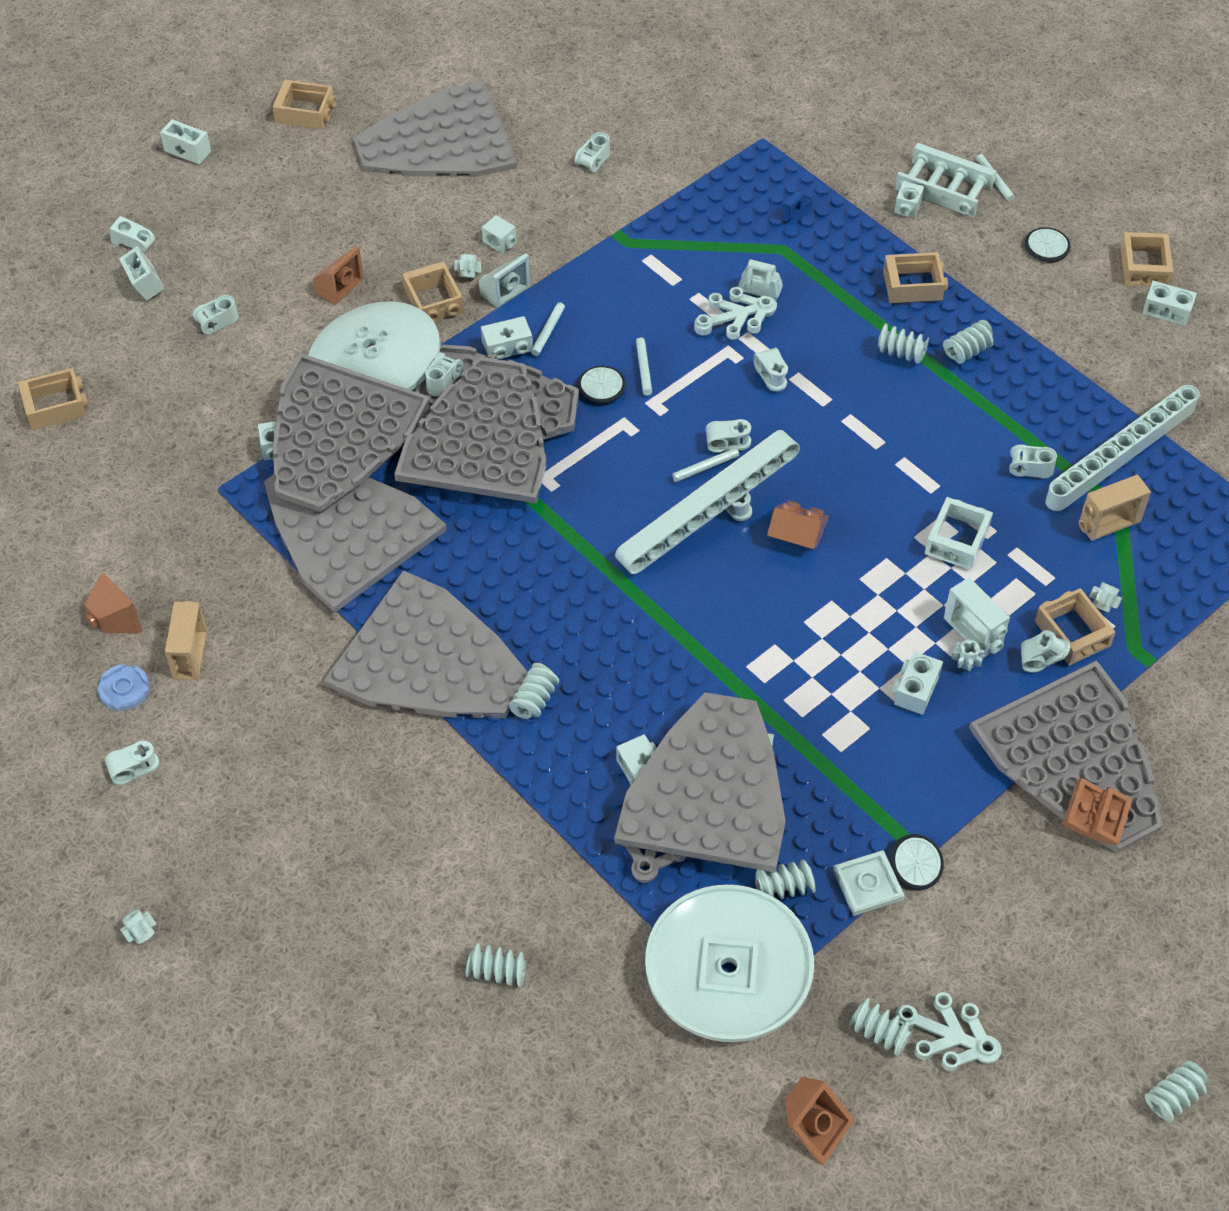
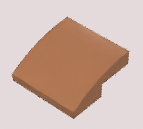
(1097, 812)

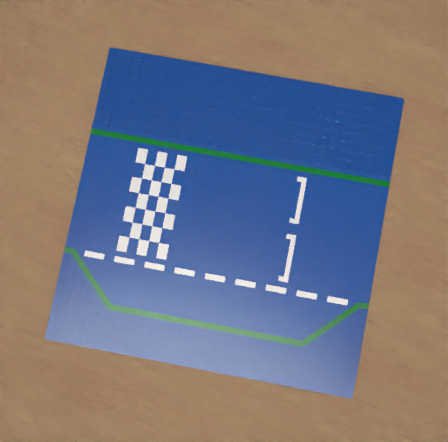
(763, 617)

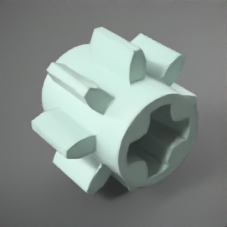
(467, 266)
(1105, 597)
(968, 654)
(138, 926)

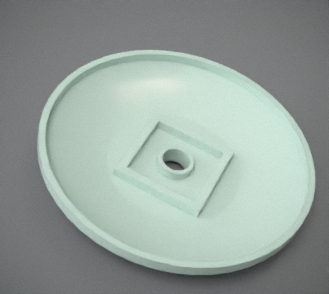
(402, 340)
(733, 927)

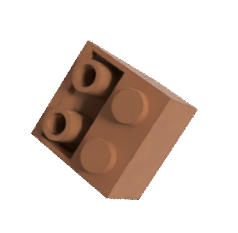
(798, 524)

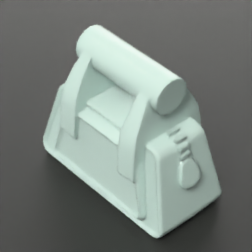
(761, 280)

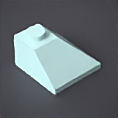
(506, 281)

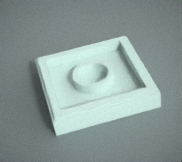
(868, 883)

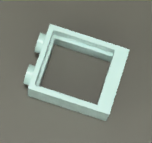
(962, 554)
(976, 616)

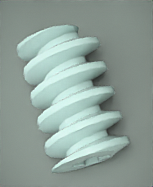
(969, 342)
(902, 344)
(534, 692)
(786, 879)
(496, 965)
(881, 1026)
(1177, 1091)

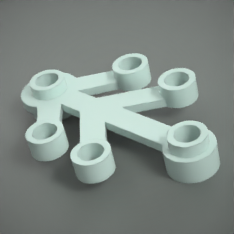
(762, 306)
(952, 1034)

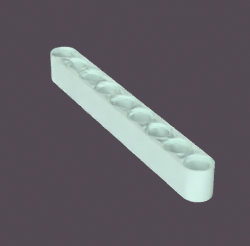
(1121, 448)
(707, 502)

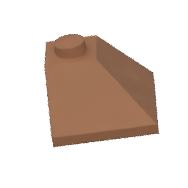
(339, 276)
(111, 609)
(817, 1117)

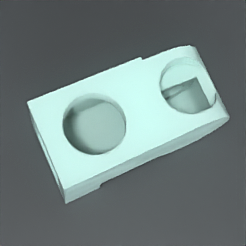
(131, 234)

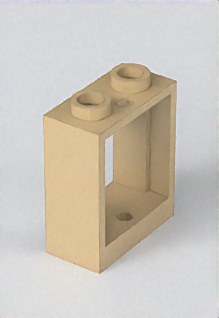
(306, 92)
(914, 264)
(1136, 273)
(437, 275)
(48, 385)
(1114, 507)
(186, 640)
(1087, 645)

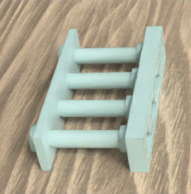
(951, 166)

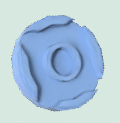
(117, 691)

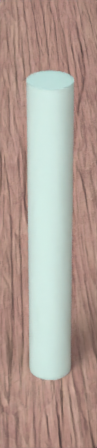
(1003, 188)
(549, 326)
(644, 368)
(706, 464)

